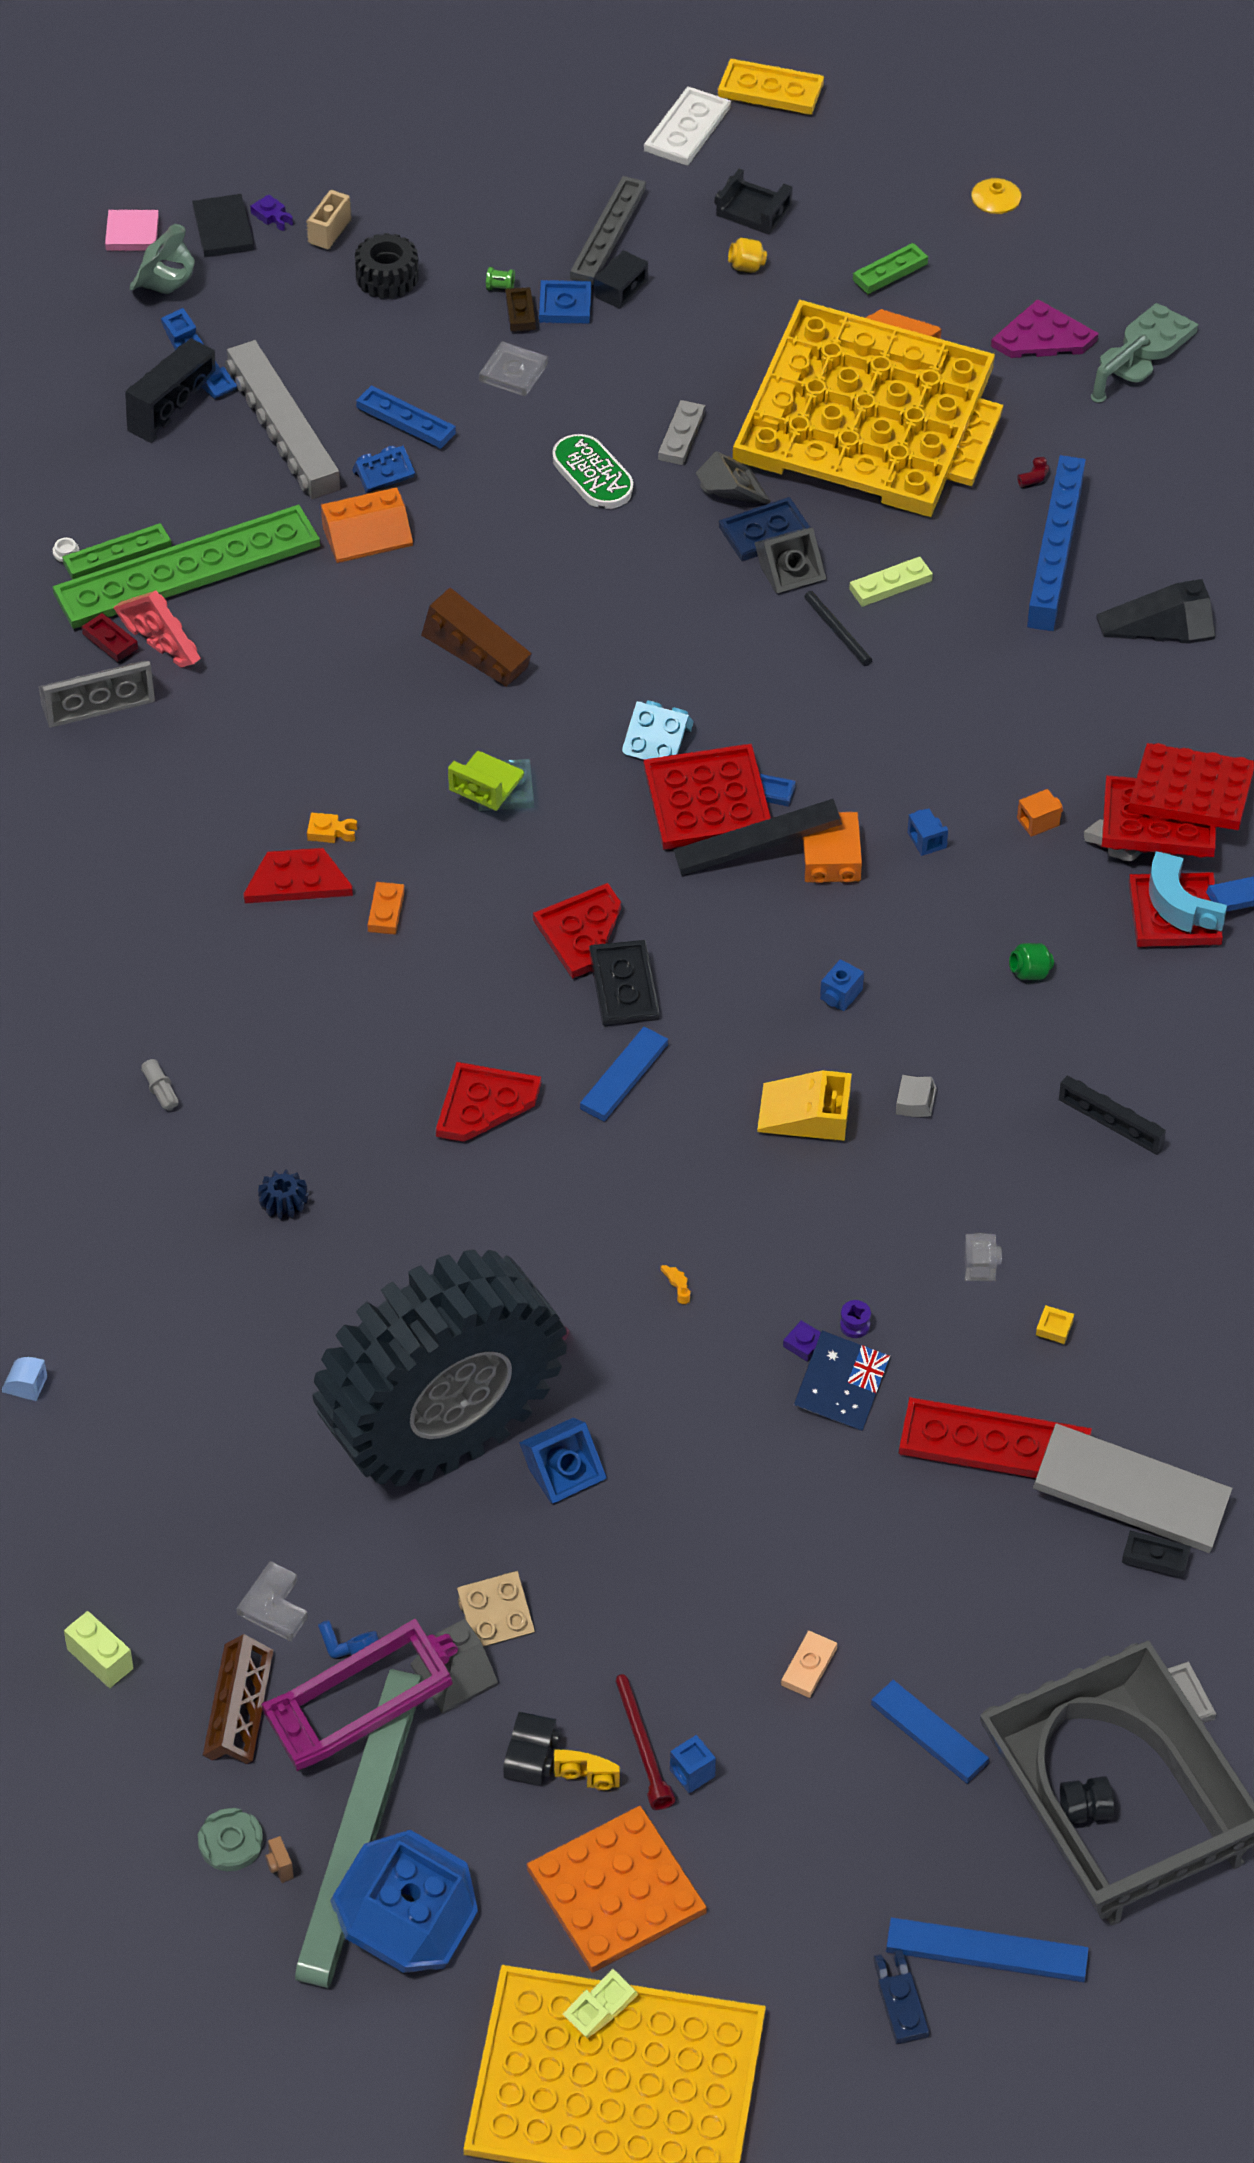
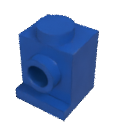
(927, 832)

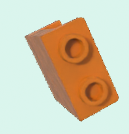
(834, 852)

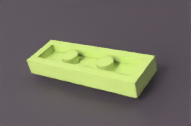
(890, 581)

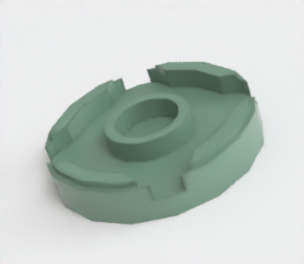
(230, 1839)

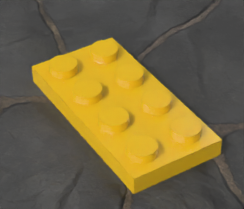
(771, 86)

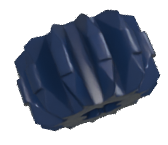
(283, 1194)

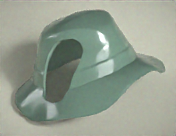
(154, 273)

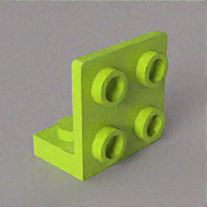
(484, 779)

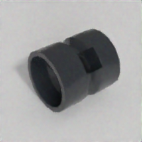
(1087, 1799)

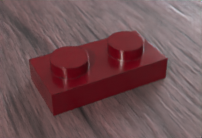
(110, 637)

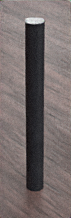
(838, 628)

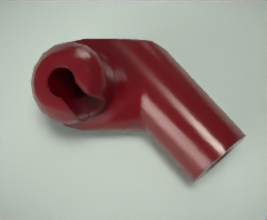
(1037, 473)

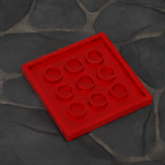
(1192, 786)
(705, 793)
(1147, 832)

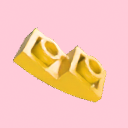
(599, 1771)

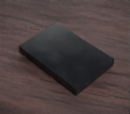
(222, 225)
(623, 982)

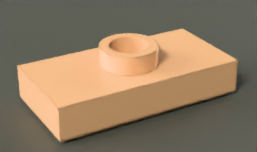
(809, 1664)

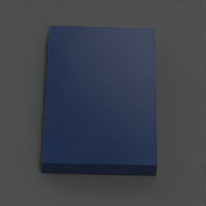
(761, 524)

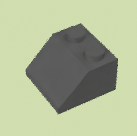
(791, 559)

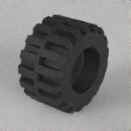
(386, 265)

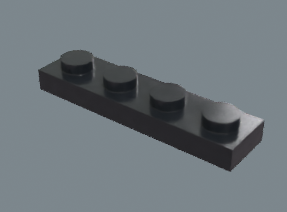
(1112, 1115)

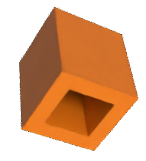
(1039, 812)

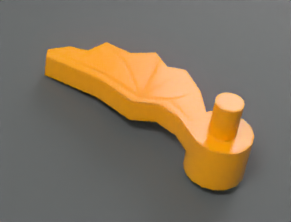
(677, 1279)

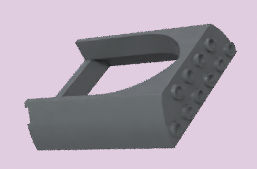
(1144, 1699)

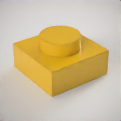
(1054, 1324)

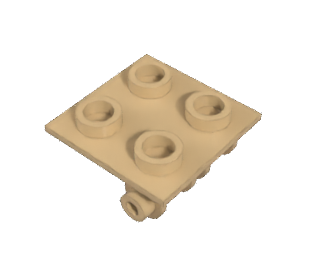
(496, 1608)

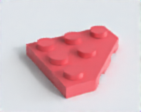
(153, 619)

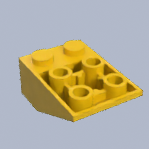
(807, 1105)

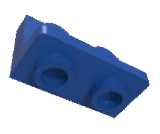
(383, 468)

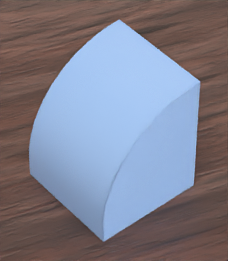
(26, 1378)

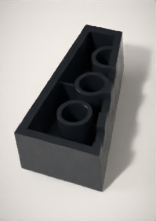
(167, 388)

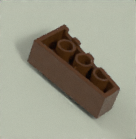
(474, 638)

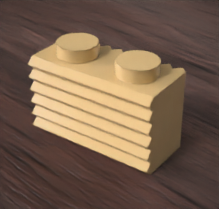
(329, 219)

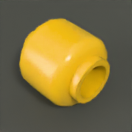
(747, 255)

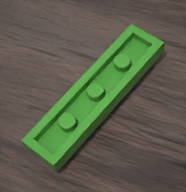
(116, 551)

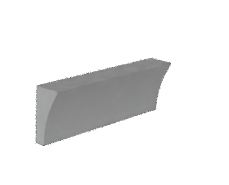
(1132, 1488)

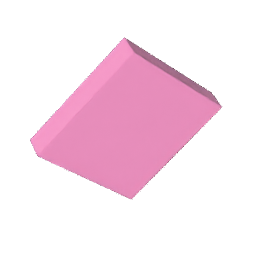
(131, 229)

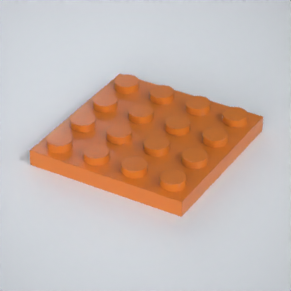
(616, 1889)

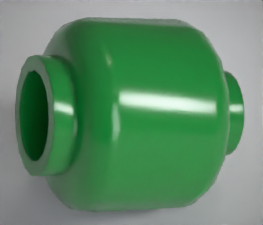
(1031, 961)

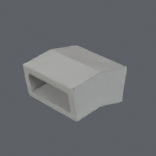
(916, 1096)

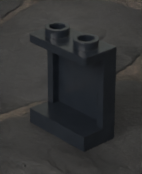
(752, 204)

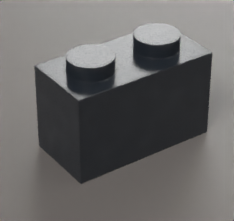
(621, 279)

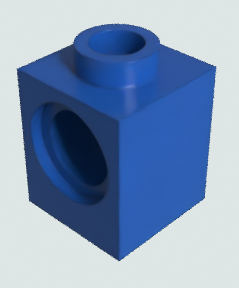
(692, 1764)

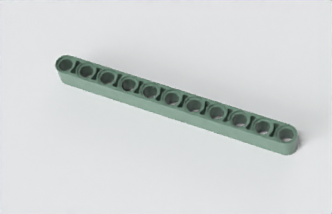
(358, 1826)

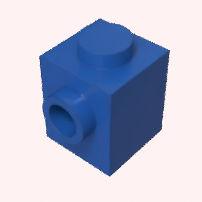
(841, 985)

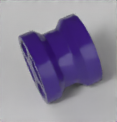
(849, 1324)

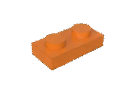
(386, 908)

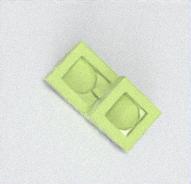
(601, 2005)

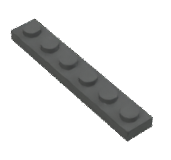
(608, 229)

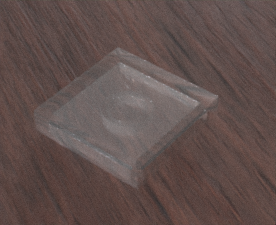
(513, 368)

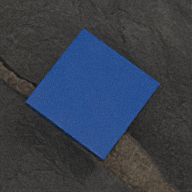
(565, 301)

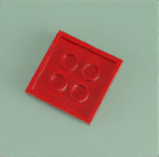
(1155, 930)

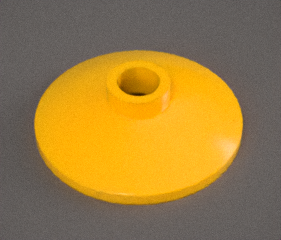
(996, 196)

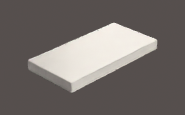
(687, 126)

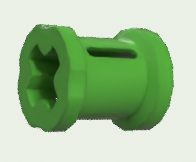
(492, 275)

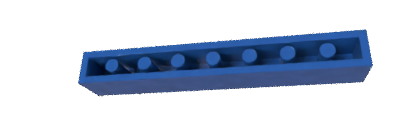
(1056, 543)

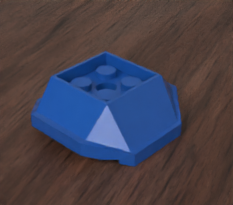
(400, 1931)

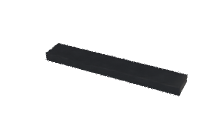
(757, 837)

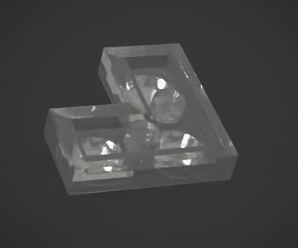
(266, 1603)

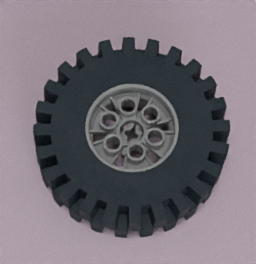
(439, 1367)

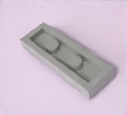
(681, 432)

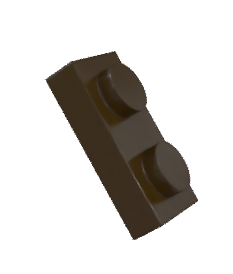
(520, 309)

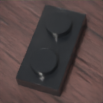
(1156, 1554)

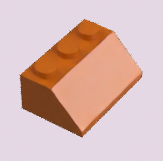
(366, 525)

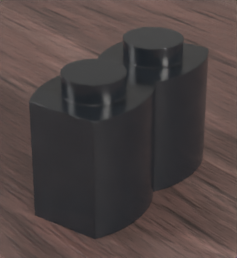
(530, 1748)

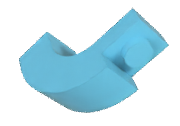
(1175, 903)

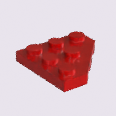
(577, 924)
(483, 1099)

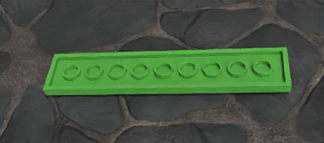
(188, 564)

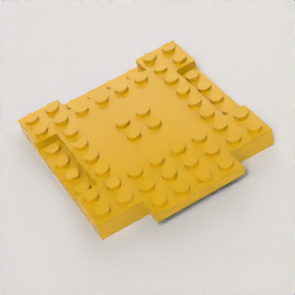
(871, 408)

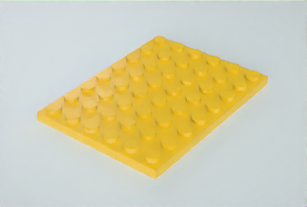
(647, 2087)

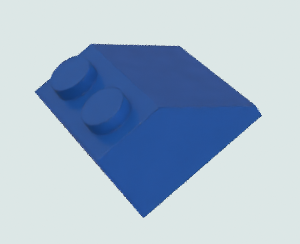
(563, 1459)

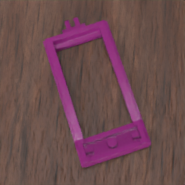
(297, 1734)

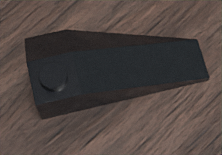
(1172, 612)

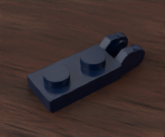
(901, 2000)

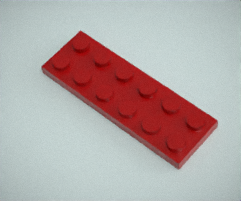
(976, 1437)

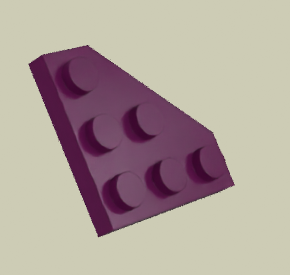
(1043, 332)

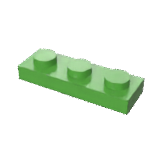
(890, 268)

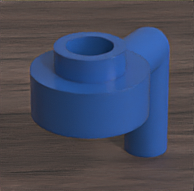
(350, 1647)

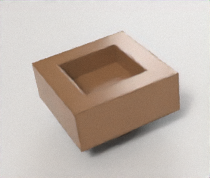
(279, 1860)

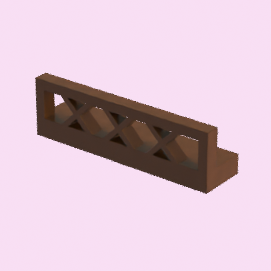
(228, 1699)

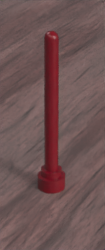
(659, 1794)

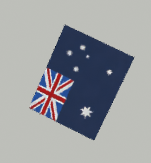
(841, 1380)

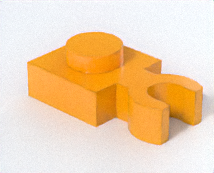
(328, 827)

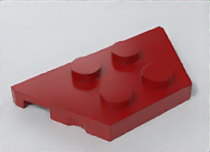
(297, 877)

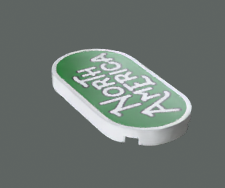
(592, 471)

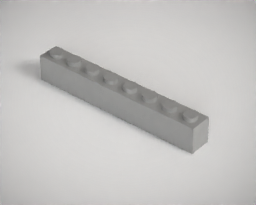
(282, 420)

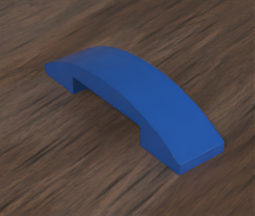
(179, 330)

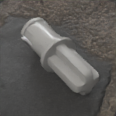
(159, 1084)

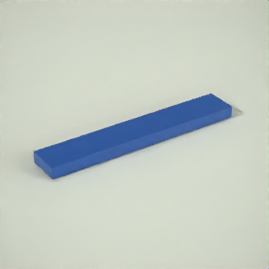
(987, 1949)

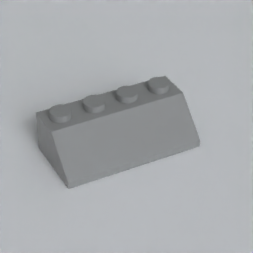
(97, 693)

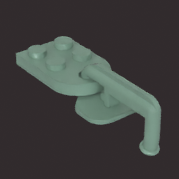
(1147, 338)

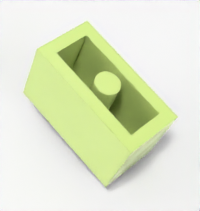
(98, 1649)

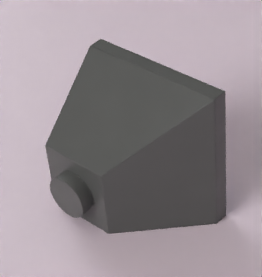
(730, 480)
(468, 1668)

